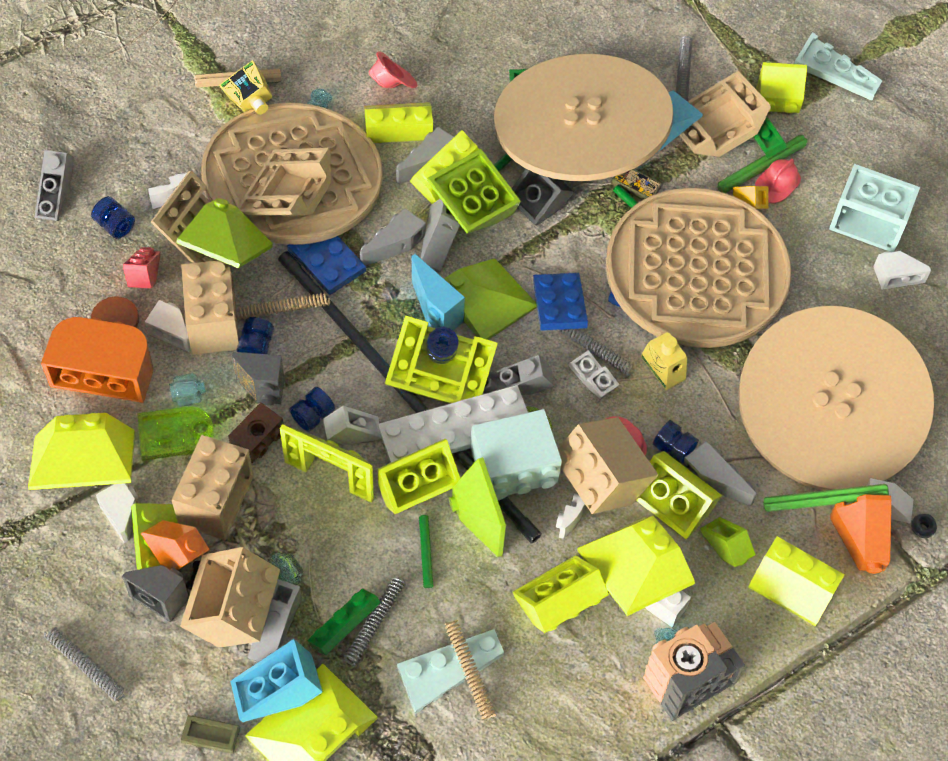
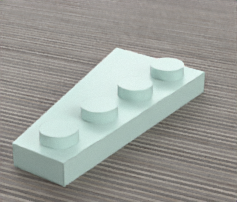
(837, 69)
(439, 671)

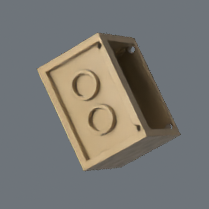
(210, 307)
(605, 465)
(213, 487)
(230, 597)

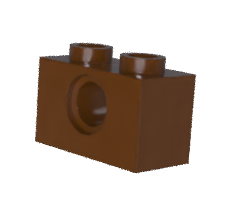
(259, 420)

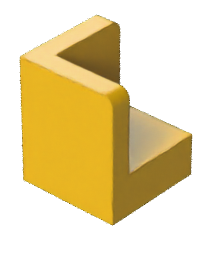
(753, 195)

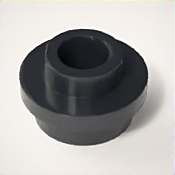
(926, 520)

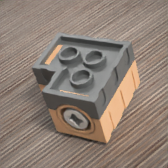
(692, 668)

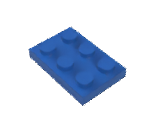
(329, 263)
(560, 301)

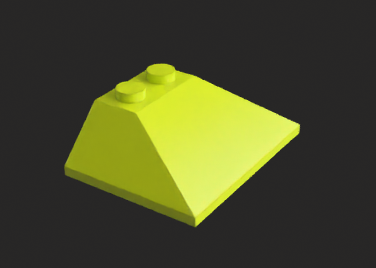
(448, 382)
(302, 448)
(82, 452)
(639, 564)
(314, 728)

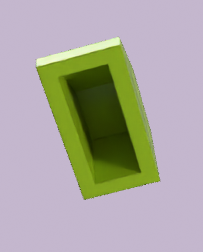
(729, 541)

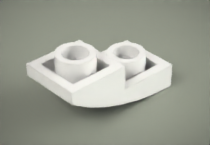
(161, 193)
(592, 375)
(571, 516)

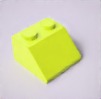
(782, 86)

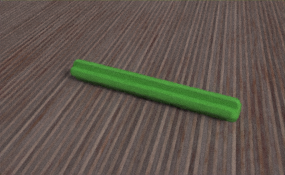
(760, 165)
(822, 498)

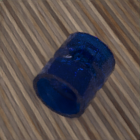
(113, 217)
(255, 336)
(442, 345)
(309, 411)
(674, 441)

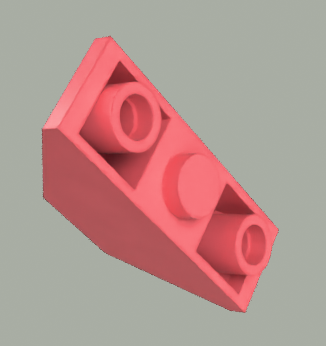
(142, 268)

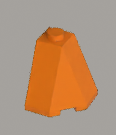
(865, 530)
(175, 544)

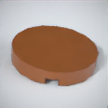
(116, 310)

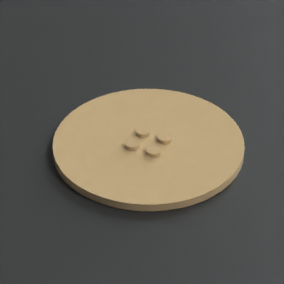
(583, 117)
(247, 141)
(698, 267)
(836, 398)

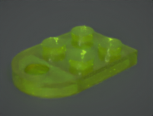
(171, 431)

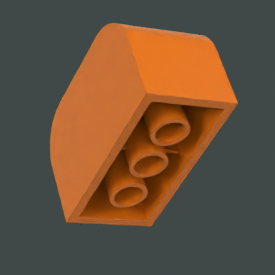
(98, 359)

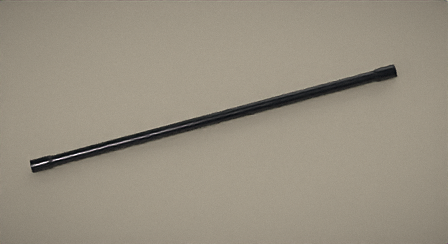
(522, 523)

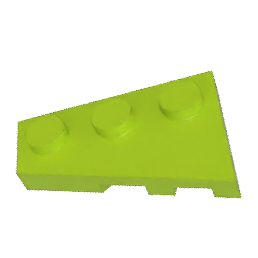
(144, 517)

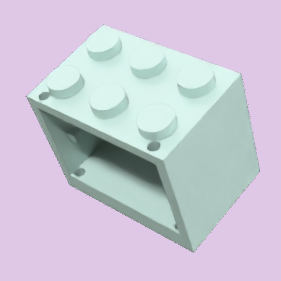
(874, 208)
(517, 453)

